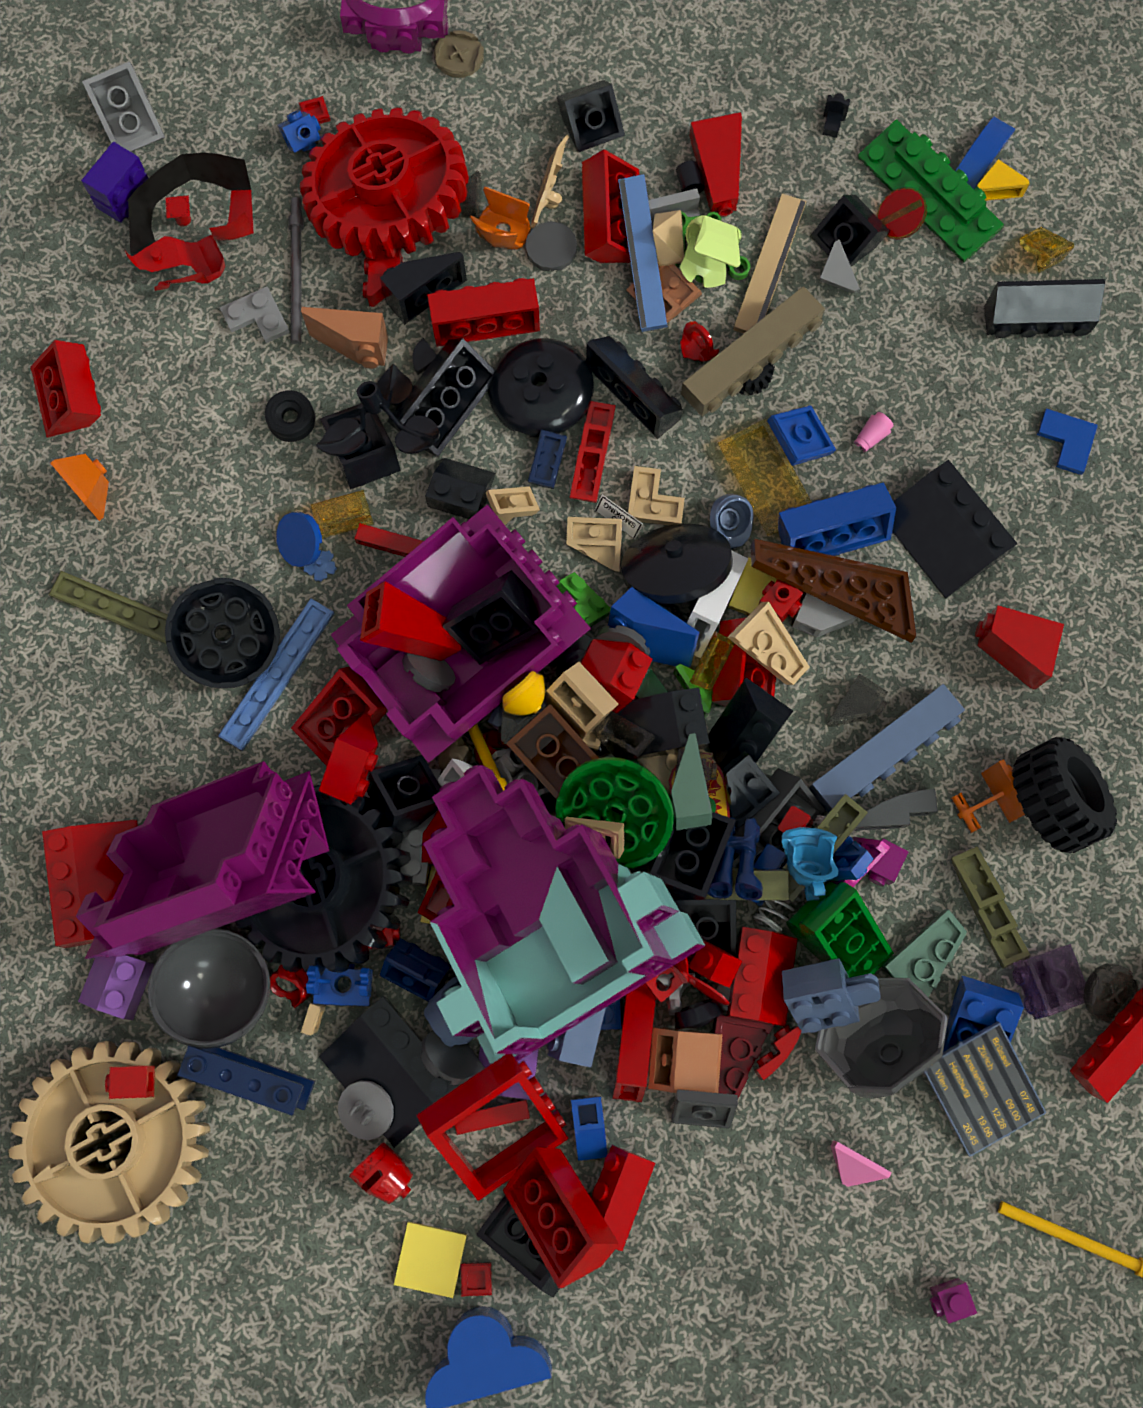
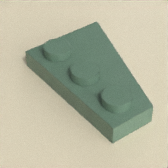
(928, 952)

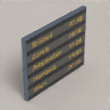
(984, 1089)

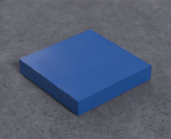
(801, 435)

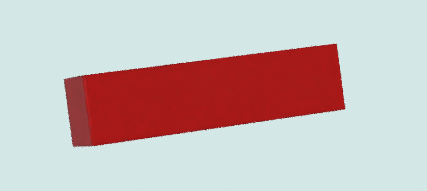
(385, 540)
(494, 1117)

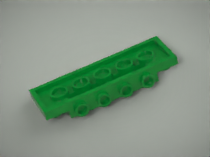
(954, 208)

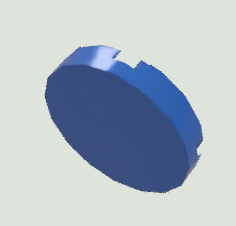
(299, 539)

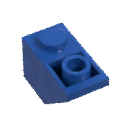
(589, 1128)

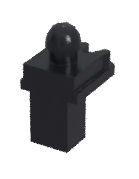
(835, 112)

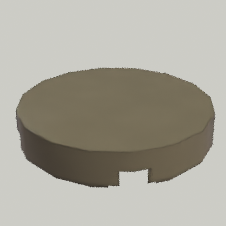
(459, 54)

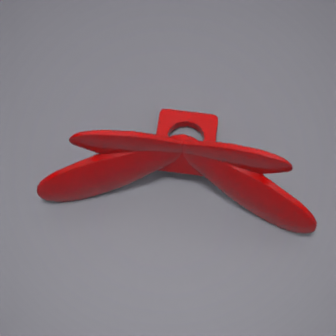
(682, 976)

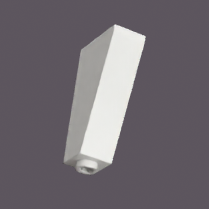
(711, 607)

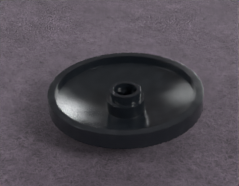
(677, 563)

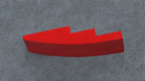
(592, 452)

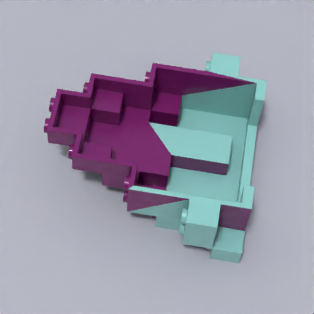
(540, 918)

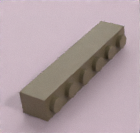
(753, 351)

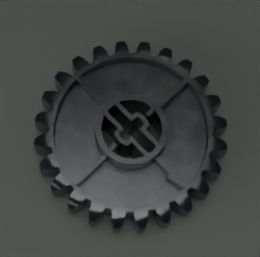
(353, 899)

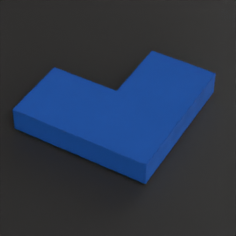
(1074, 434)

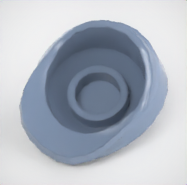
(730, 512)

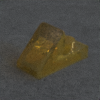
(1047, 247)

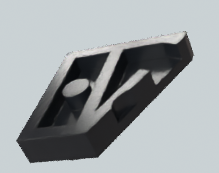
(746, 788)

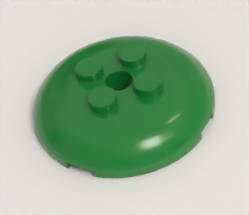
(623, 784)

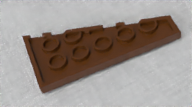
(856, 587)

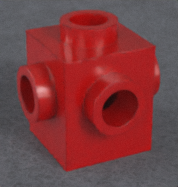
(783, 598)

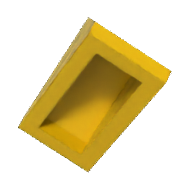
(1003, 183)

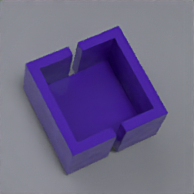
(114, 181)

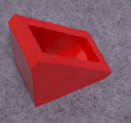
(435, 899)

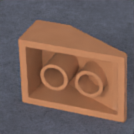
(352, 333)

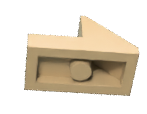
(512, 502)

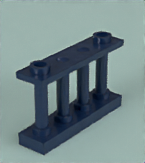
(247, 1078)

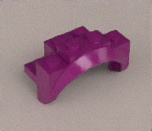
(395, 27)

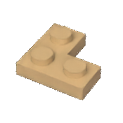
(647, 504)

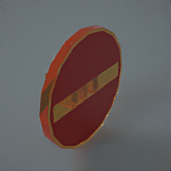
(903, 212)

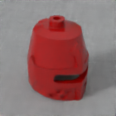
(394, 1176)

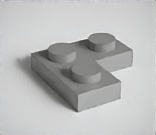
(257, 308)

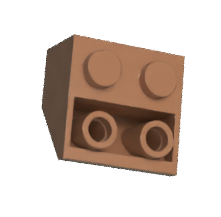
(685, 1060)

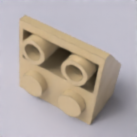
(580, 699)

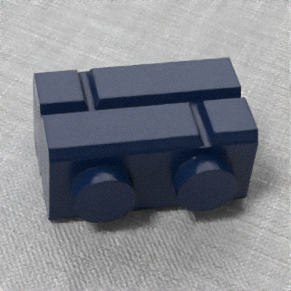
(415, 970)

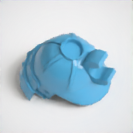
(810, 858)

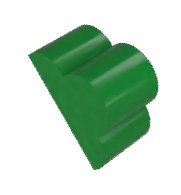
(842, 929)

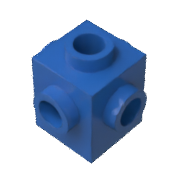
(291, 130)

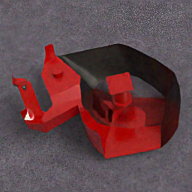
(171, 252)

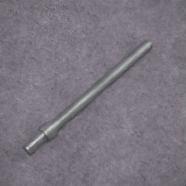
(296, 224)

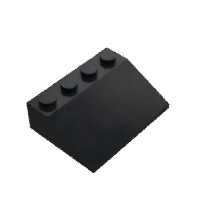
(949, 529)
(387, 1052)

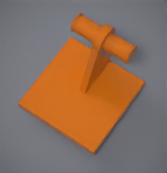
(1000, 782)

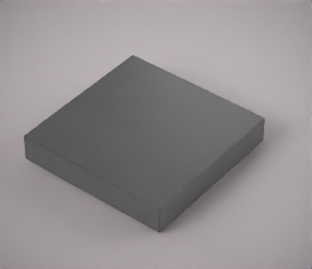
(704, 1108)

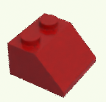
(617, 668)

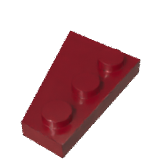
(740, 1049)

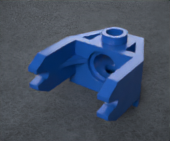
(326, 991)

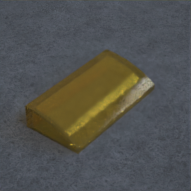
(764, 473)

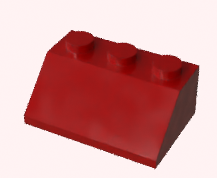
(65, 388)
(737, 668)
(758, 985)

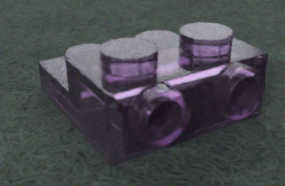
(1050, 982)

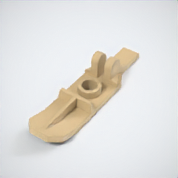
(546, 196)

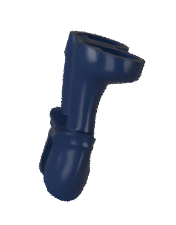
(746, 884)

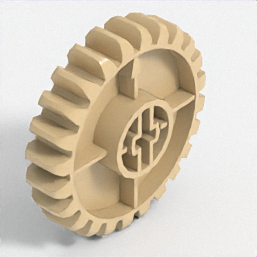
(63, 1132)

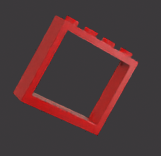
(471, 1097)

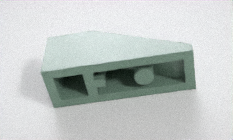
(689, 790)

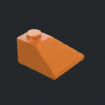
(85, 480)

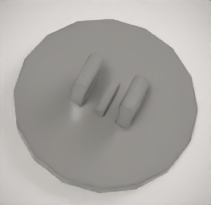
(365, 1110)

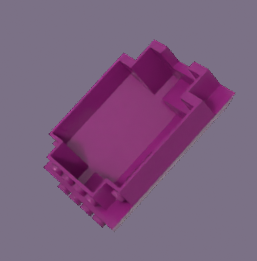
(439, 575)
(207, 861)

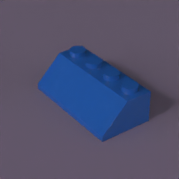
(840, 522)

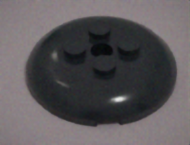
(547, 407)
(217, 606)

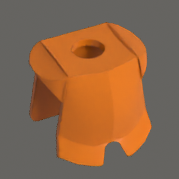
(505, 210)

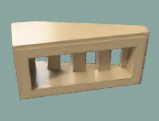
(606, 828)

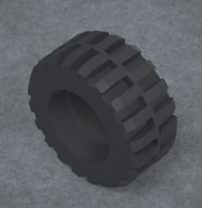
(1064, 795)

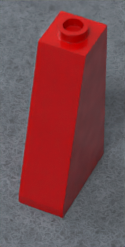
(718, 152)
(405, 624)
(635, 1045)

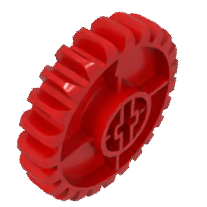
(384, 183)

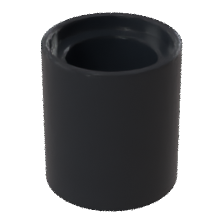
(689, 176)

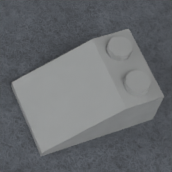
(124, 107)

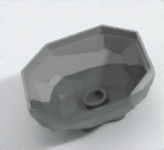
(890, 1043)

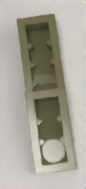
(840, 822)

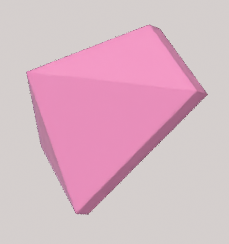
(855, 1168)

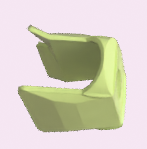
(709, 250)

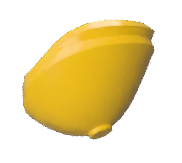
(526, 696)

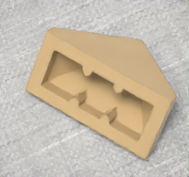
(668, 237)

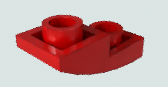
(784, 1044)

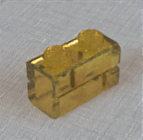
(342, 513)

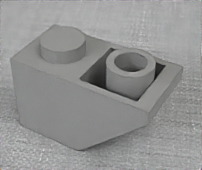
(820, 617)

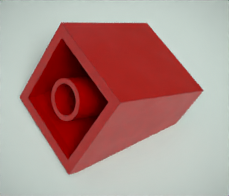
(1021, 643)

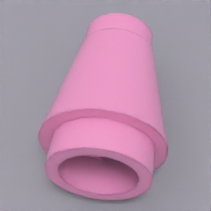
(874, 431)

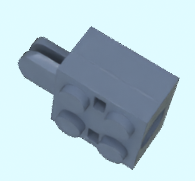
(825, 996)

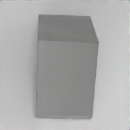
(838, 270)

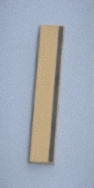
(770, 262)

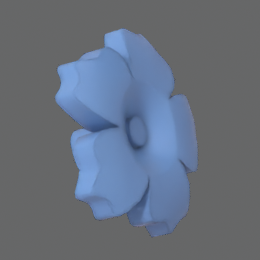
(321, 566)

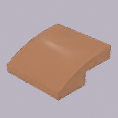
(676, 290)

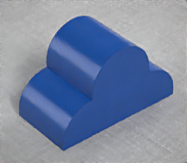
(485, 1360)

